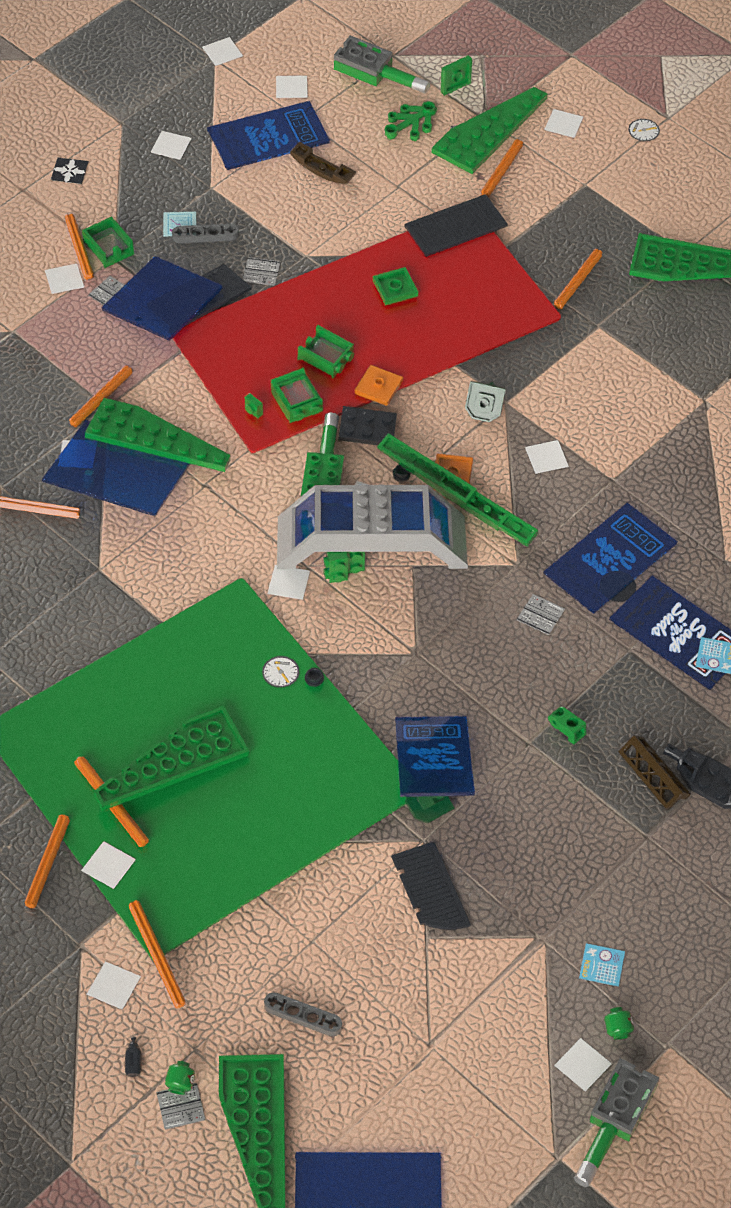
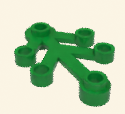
(427, 109)

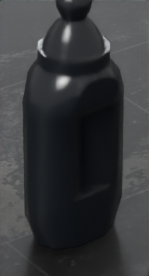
(133, 1059)

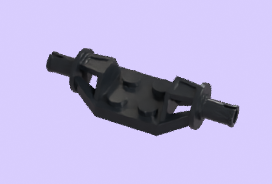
(709, 778)

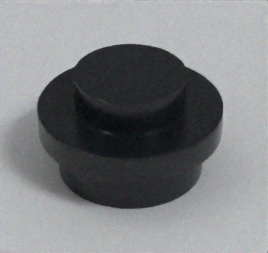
(401, 474)
(314, 677)

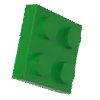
(456, 75)
(395, 286)

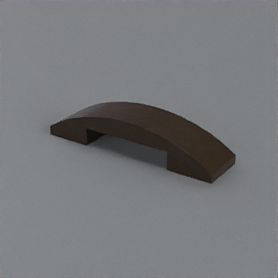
(321, 167)

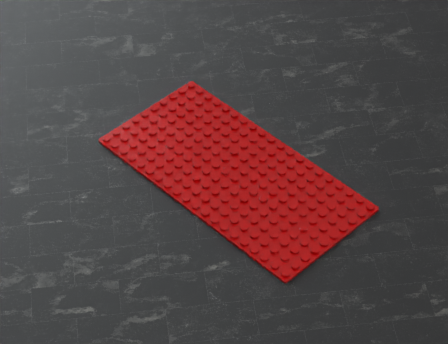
(464, 307)

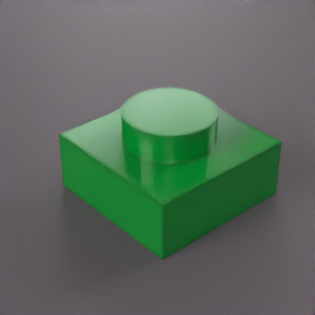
(253, 405)

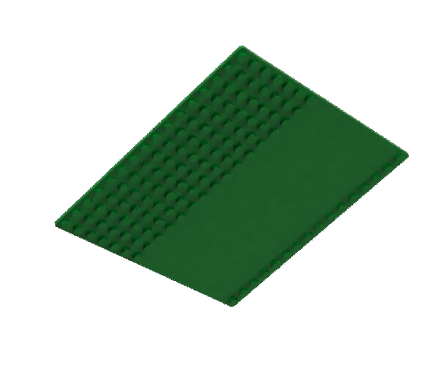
(230, 831)

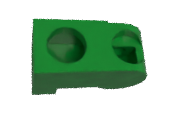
(568, 724)

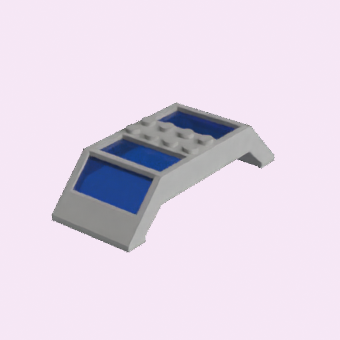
(371, 521)

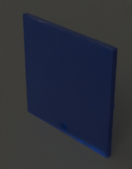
(162, 298)

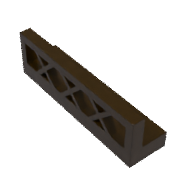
(659, 766)

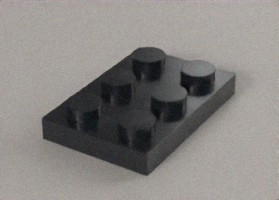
(366, 425)

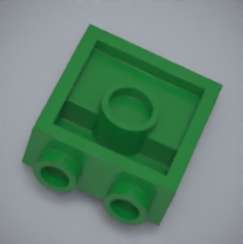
(340, 564)

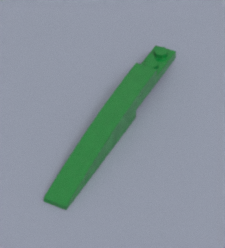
(457, 490)

